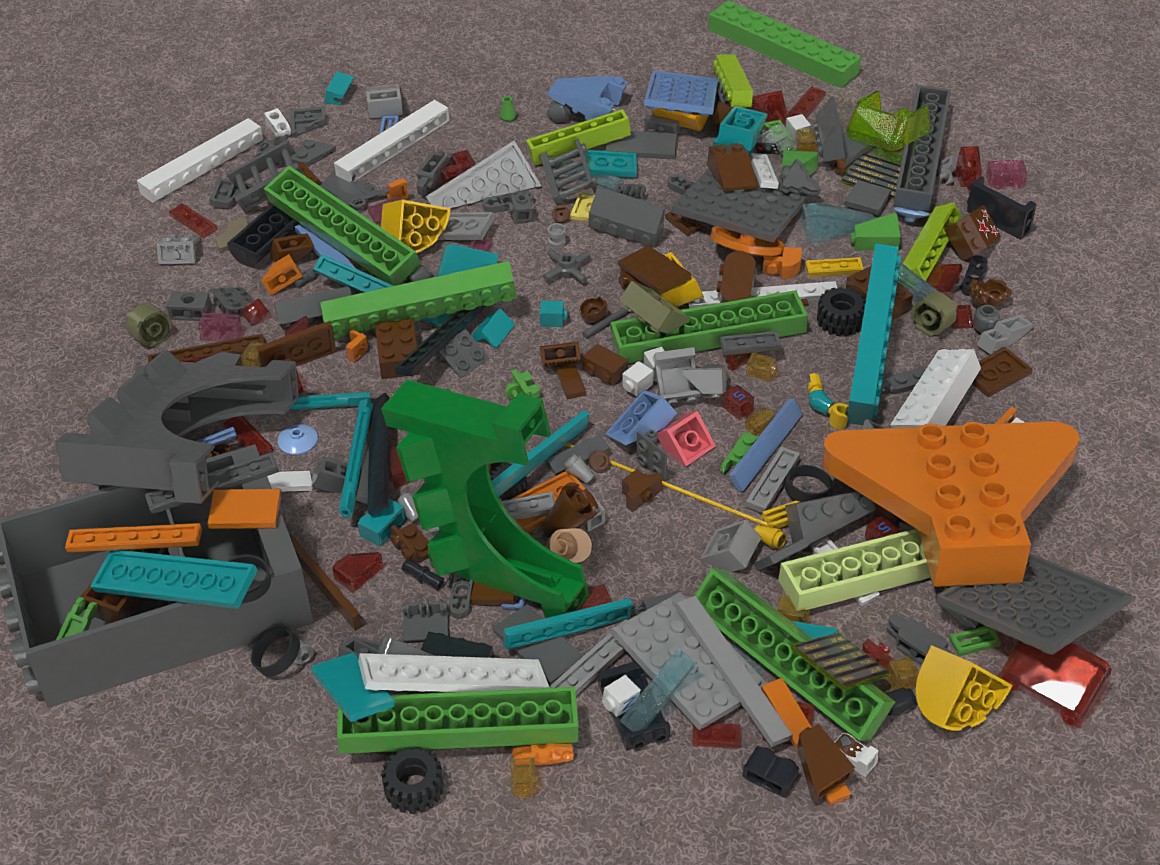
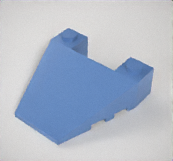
(589, 94)

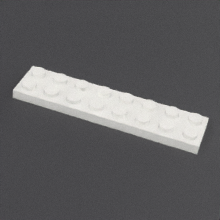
(449, 673)

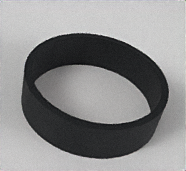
(811, 471)
(261, 589)
(285, 661)

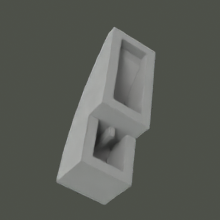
(1004, 334)

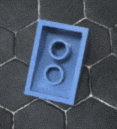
(645, 413)

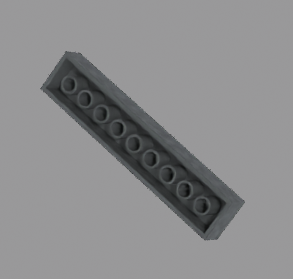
(922, 155)

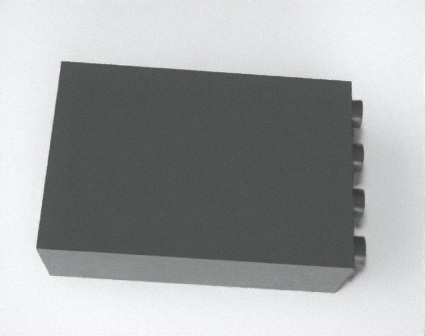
(49, 580)

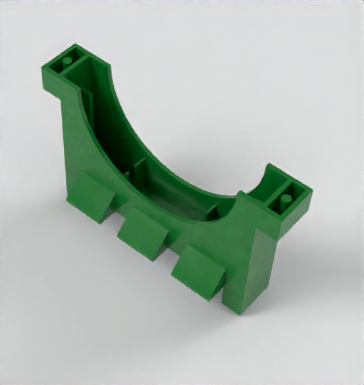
(451, 448)

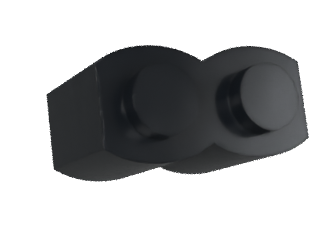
(770, 771)

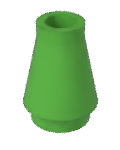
(507, 109)

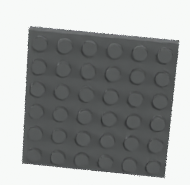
(752, 212)
(1043, 610)

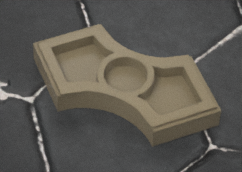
(233, 229)

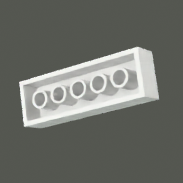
(939, 389)

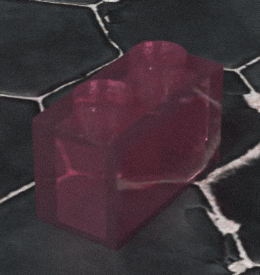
(1006, 173)

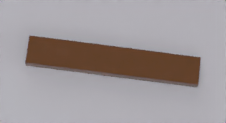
(234, 346)
(327, 587)

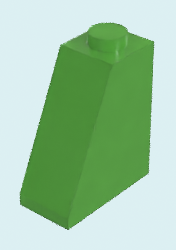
(809, 159)
(876, 231)

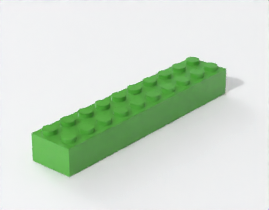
(784, 44)
(342, 226)
(421, 299)
(708, 323)
(769, 639)
(465, 721)

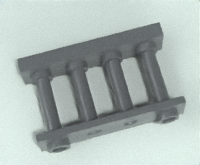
(553, 173)
(255, 195)

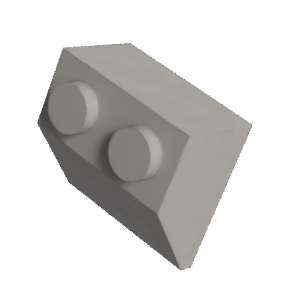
(732, 546)

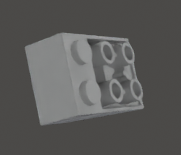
(384, 100)

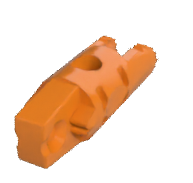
(545, 753)

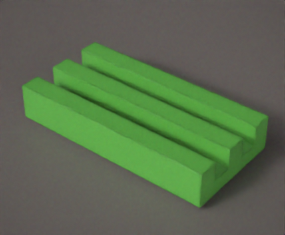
(977, 643)

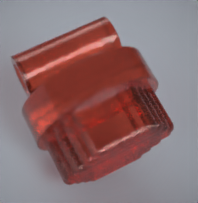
(254, 311)

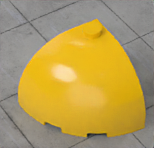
(414, 222)
(957, 691)

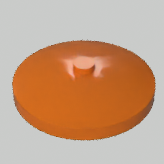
(741, 242)

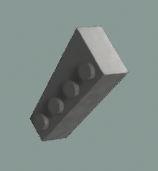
(825, 515)

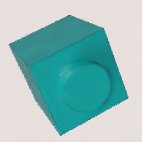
(552, 313)

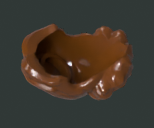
(988, 293)

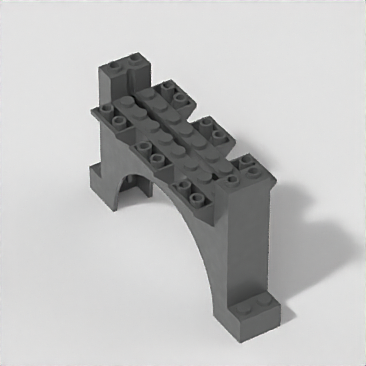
(141, 436)

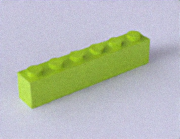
(733, 80)
(591, 132)
(931, 240)

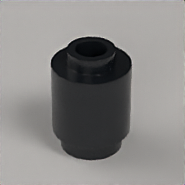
(903, 698)

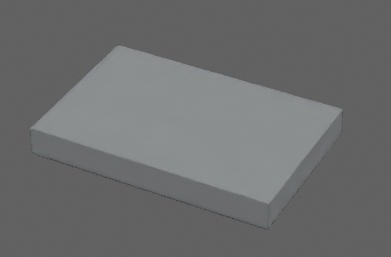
(467, 226)

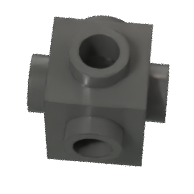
(520, 207)

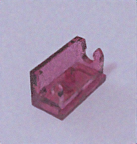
(219, 327)

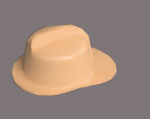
(570, 544)

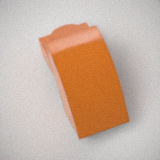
(787, 266)

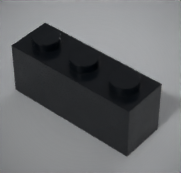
(442, 645)

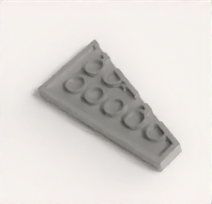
(496, 175)

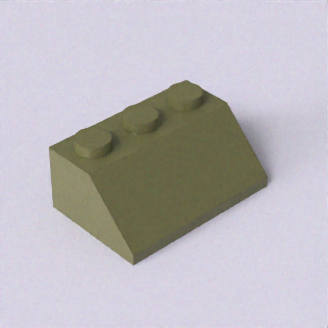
(653, 308)

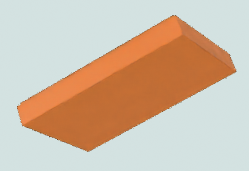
(244, 508)

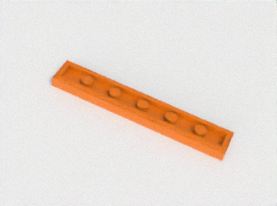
(133, 537)
(796, 722)

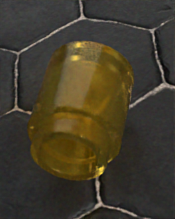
(759, 420)

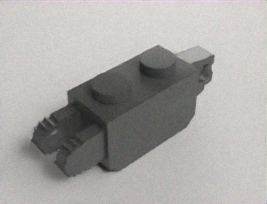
(430, 172)
(914, 638)

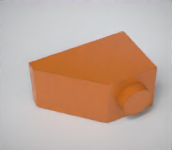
(281, 275)

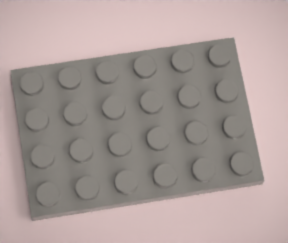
(655, 637)

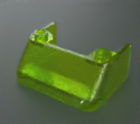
(886, 129)

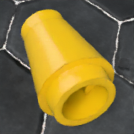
(771, 536)

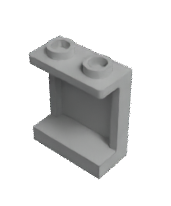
(670, 380)

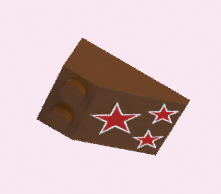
(972, 233)

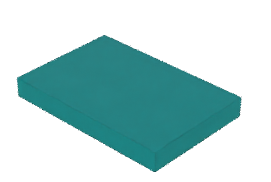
(612, 163)

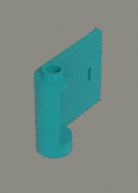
(460, 258)

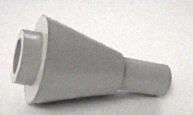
(305, 652)

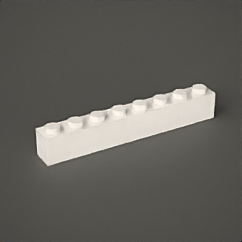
(392, 141)
(200, 160)

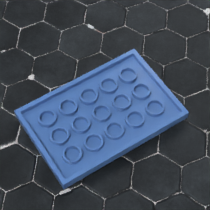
(681, 93)

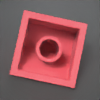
(686, 438)

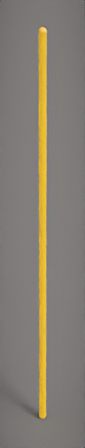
(691, 494)

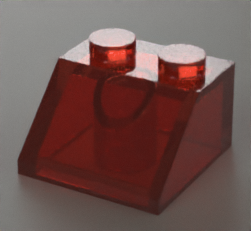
(772, 104)

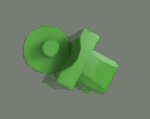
(519, 385)

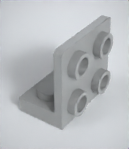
(177, 249)

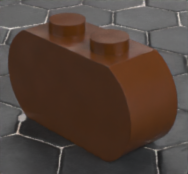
(736, 277)

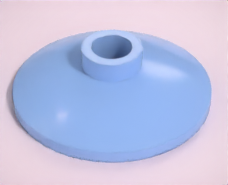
(910, 214)
(297, 439)

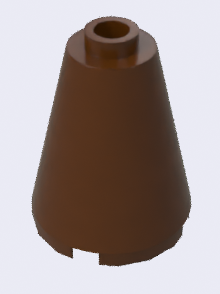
(570, 509)

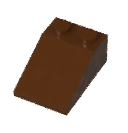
(732, 167)

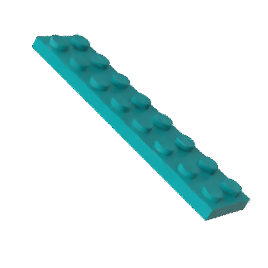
(175, 578)

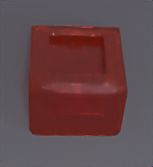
(963, 317)

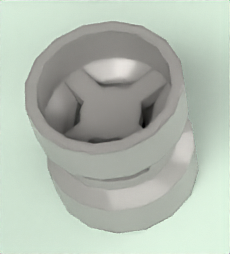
(556, 235)

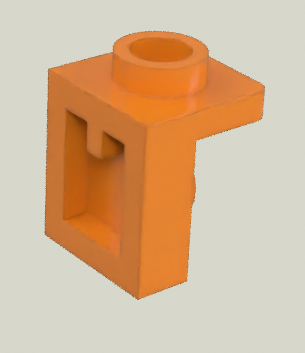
(397, 189)
(357, 346)

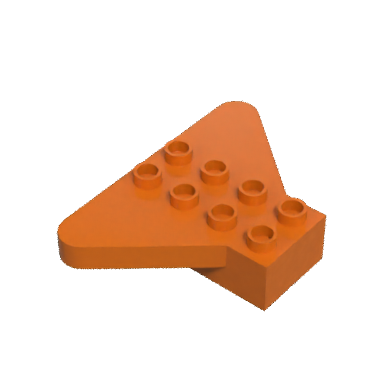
(959, 487)

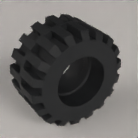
(841, 311)
(417, 795)

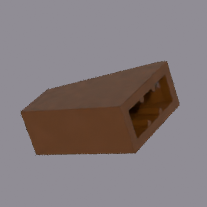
(822, 762)

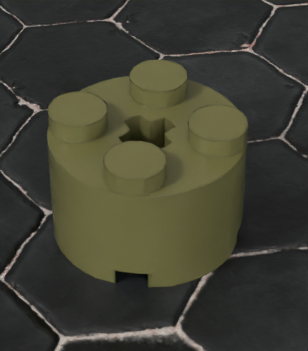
(934, 313)
(148, 324)

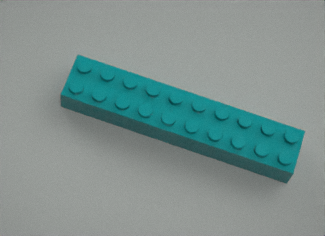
(874, 335)

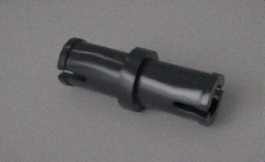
(422, 574)

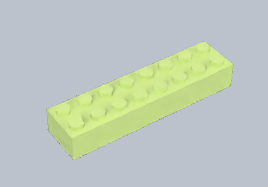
(854, 570)

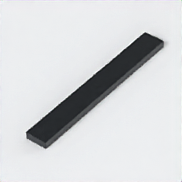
(436, 341)
(378, 458)

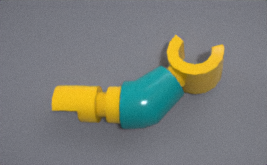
(822, 403)

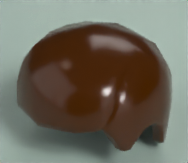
(593, 309)

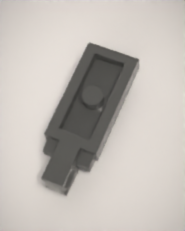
(902, 381)

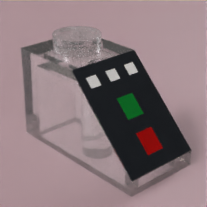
(775, 140)

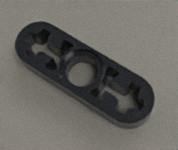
(972, 269)

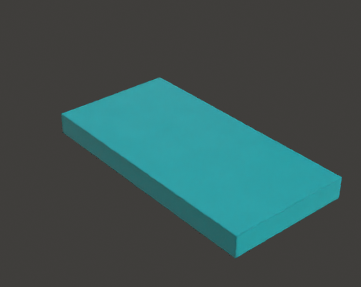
(345, 685)

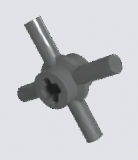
(567, 265)

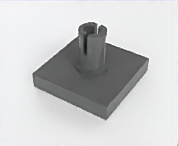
(781, 555)

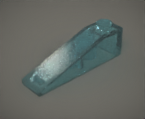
(826, 221)

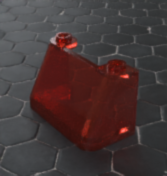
(1067, 678)

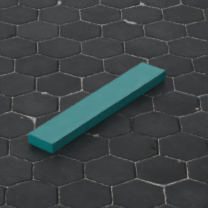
(567, 623)

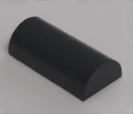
(257, 237)

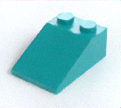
(741, 127)

